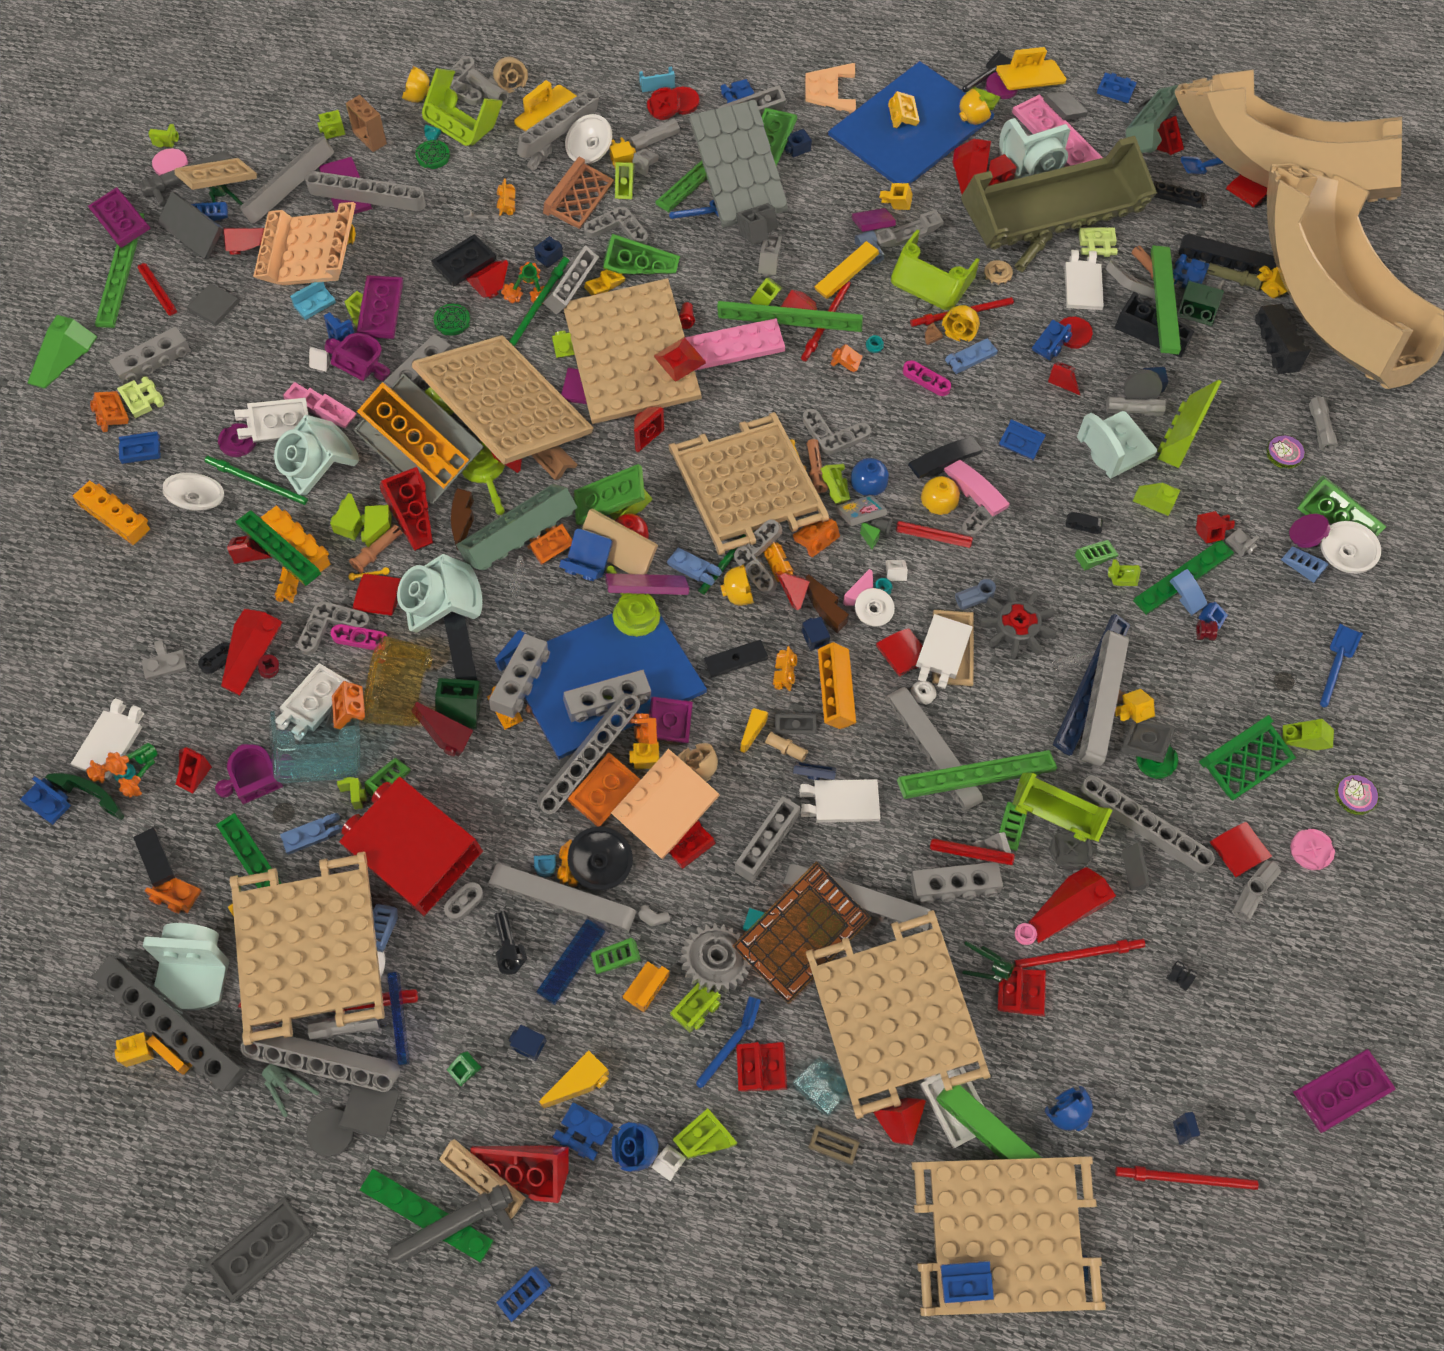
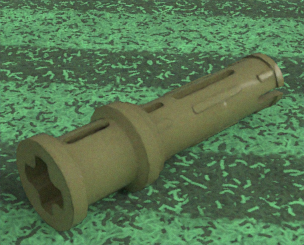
(1036, 244)
(1243, 278)

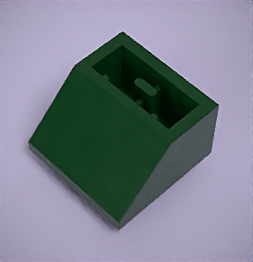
(1200, 302)
(459, 700)

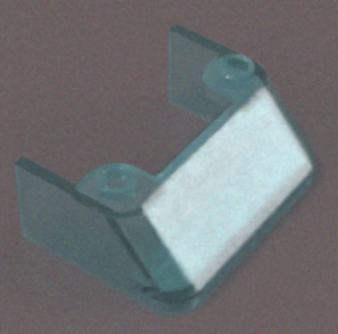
(315, 760)

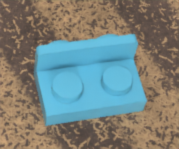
(312, 299)

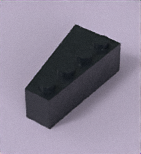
(1140, 321)
(1282, 339)

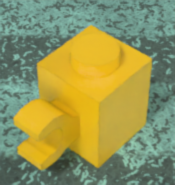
(621, 152)
(899, 196)
(1272, 282)
(1137, 706)
(644, 755)
(133, 1050)

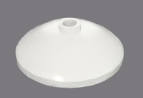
(588, 138)
(193, 491)
(1357, 541)

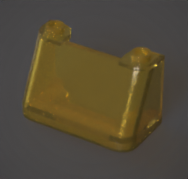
(394, 682)

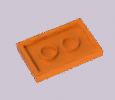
(603, 789)

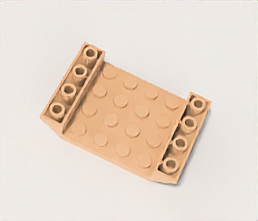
(304, 246)

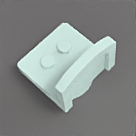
(1035, 152)
(1115, 442)
(311, 450)
(437, 590)
(189, 966)

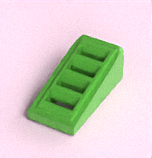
(1087, 563)
(370, 784)
(1004, 824)
(631, 943)

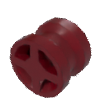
(1206, 630)
(268, 671)

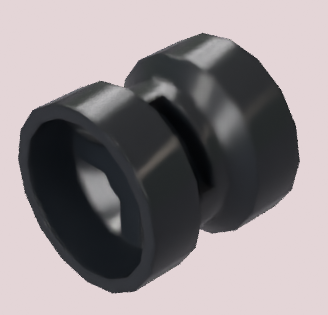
(1182, 975)

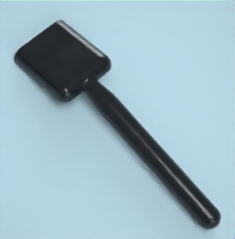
(996, 60)

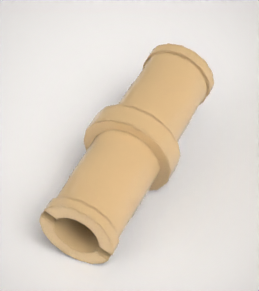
(786, 746)

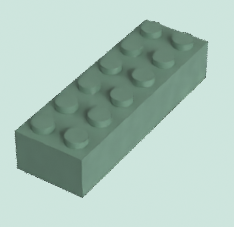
(517, 526)

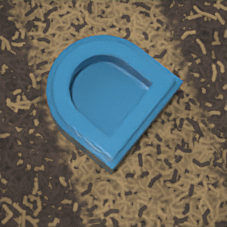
(545, 865)

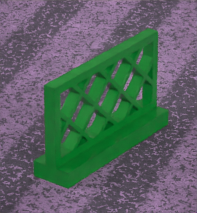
(1237, 743)

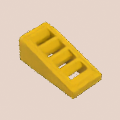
(755, 724)

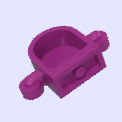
(357, 356)
(249, 774)

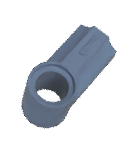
(871, 238)
(975, 595)

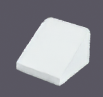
(319, 359)
(896, 570)
(668, 1162)

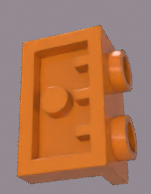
(108, 409)
(817, 536)
(550, 544)
(347, 704)
(646, 728)
(174, 893)

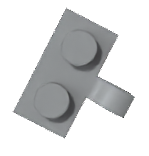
(164, 663)

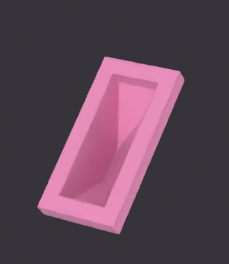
(862, 584)

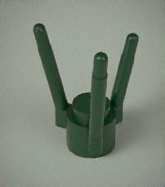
(219, 191)
(1001, 967)

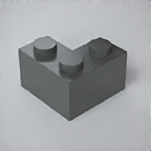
(757, 223)

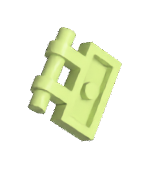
(1098, 237)
(134, 397)

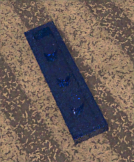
(570, 962)
(398, 1018)

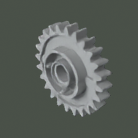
(707, 971)

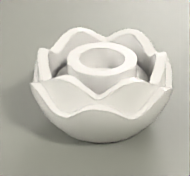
(919, 696)

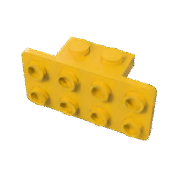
(1030, 70)
(542, 103)

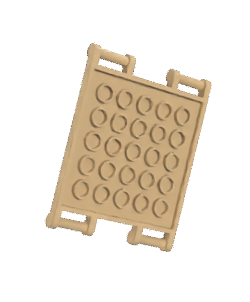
(747, 482)
(306, 948)
(896, 1014)
(1019, 1220)

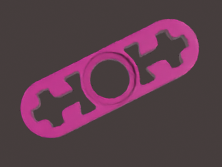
(926, 372)
(344, 640)

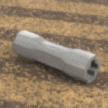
(654, 135)
(1150, 406)
(1320, 412)
(326, 1027)

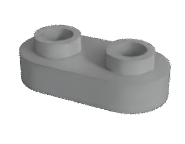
(462, 900)

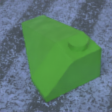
(632, 257)
(60, 348)
(1337, 506)

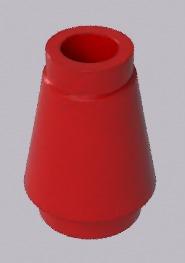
(687, 315)

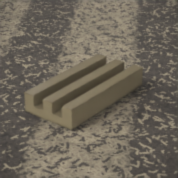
(852, 1152)

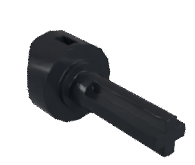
(510, 952)

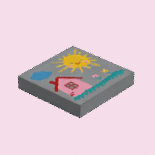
(861, 510)

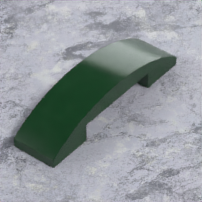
(67, 782)

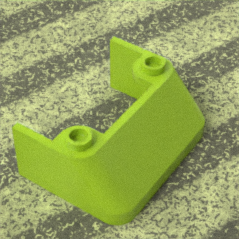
(441, 111)
(928, 281)
(1060, 808)

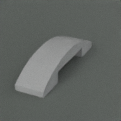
(893, 237)

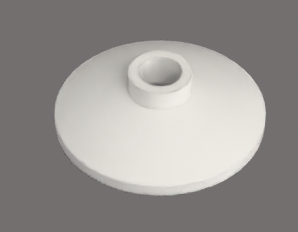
(880, 601)

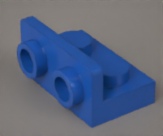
(336, 328)
(1052, 339)
(46, 801)

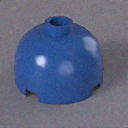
(869, 477)
(1074, 1110)
(635, 1146)

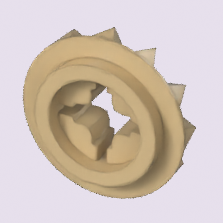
(999, 266)

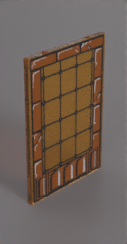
(806, 917)

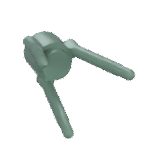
(276, 1077)

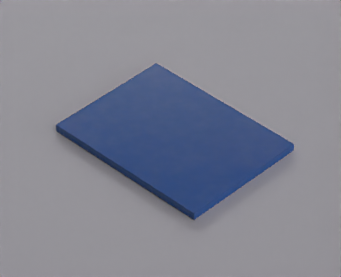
(909, 150)
(598, 654)

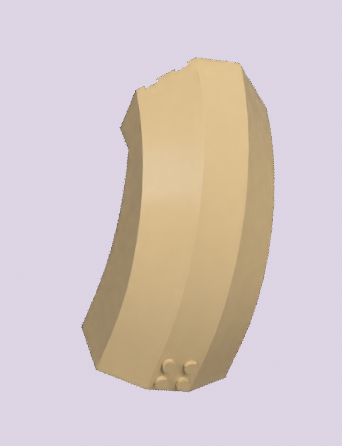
(1255, 135)
(1342, 281)

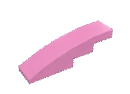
(322, 406)
(977, 487)

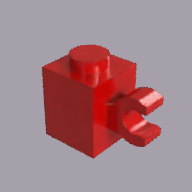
(1213, 527)

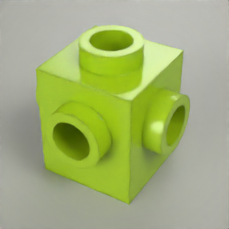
(331, 124)

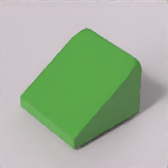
(870, 534)

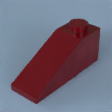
(444, 731)

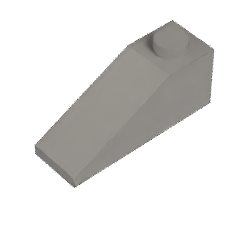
(770, 255)

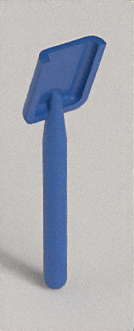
(1195, 166)
(694, 212)
(1343, 644)
(747, 1024)

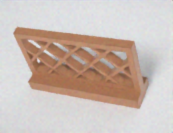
(564, 189)

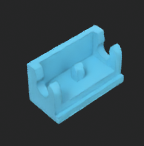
(657, 81)

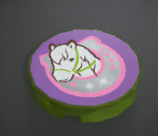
(1285, 451)
(1357, 794)

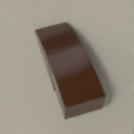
(461, 515)
(826, 605)

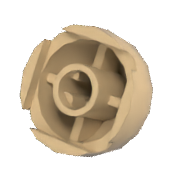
(510, 71)
(701, 760)

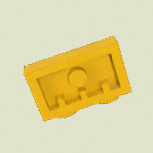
(903, 109)

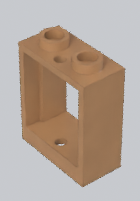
(366, 123)

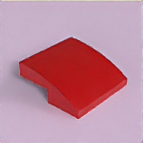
(1248, 190)
(377, 594)
(901, 651)
(692, 847)
(1240, 849)
(1026, 982)
(752, 1071)

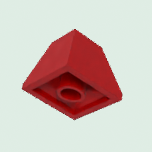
(489, 279)
(679, 359)
(648, 426)

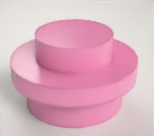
(1025, 934)

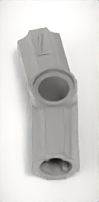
(487, 86)
(1261, 881)

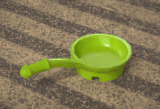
(484, 470)
(635, 613)

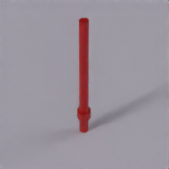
(927, 319)
(813, 343)
(1120, 946)
(1141, 1174)

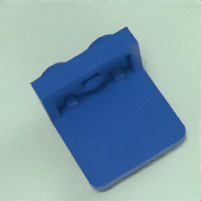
(587, 555)

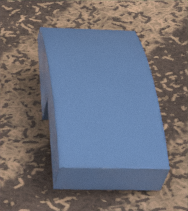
(1191, 593)

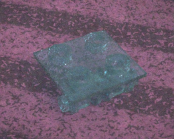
(822, 1086)

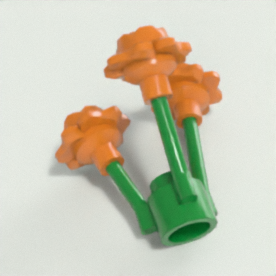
(528, 275)
(117, 765)

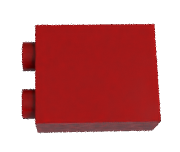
(410, 844)

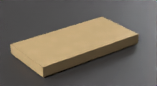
(215, 173)
(628, 549)
(965, 671)

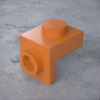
(847, 357)

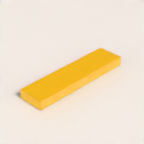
(846, 270)

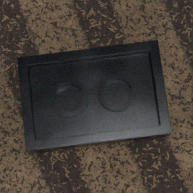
(463, 260)

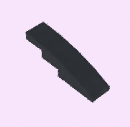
(938, 459)

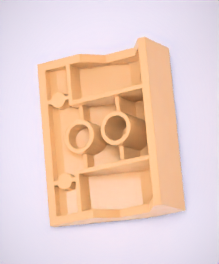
(665, 804)

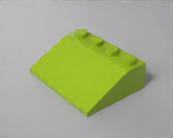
(1186, 425)

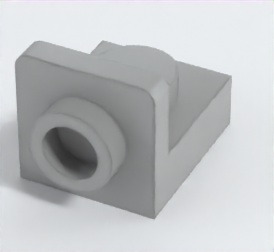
(643, 160)
(1241, 542)
(996, 842)

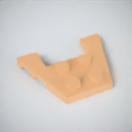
(822, 87)

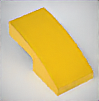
(604, 283)

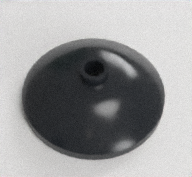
(602, 845)

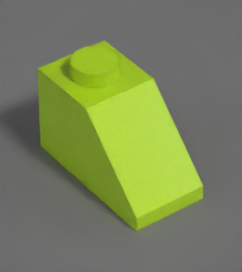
(624, 180)
(1157, 497)

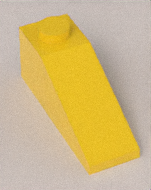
(579, 1080)

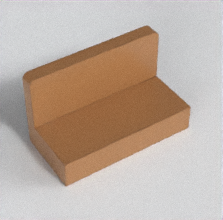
(554, 461)

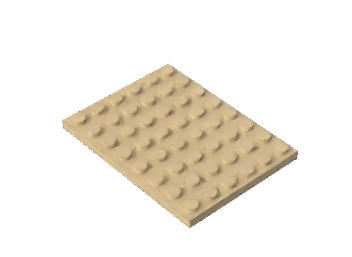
(616, 348)
(502, 398)

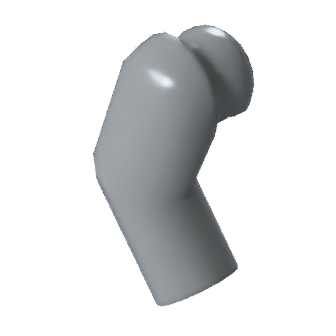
(651, 918)

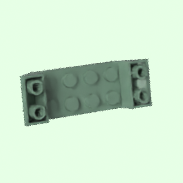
(1147, 122)

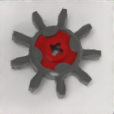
(1018, 623)

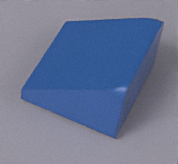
(1213, 612)

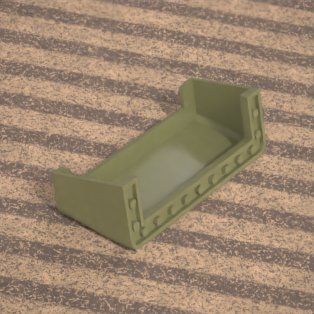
(1060, 197)

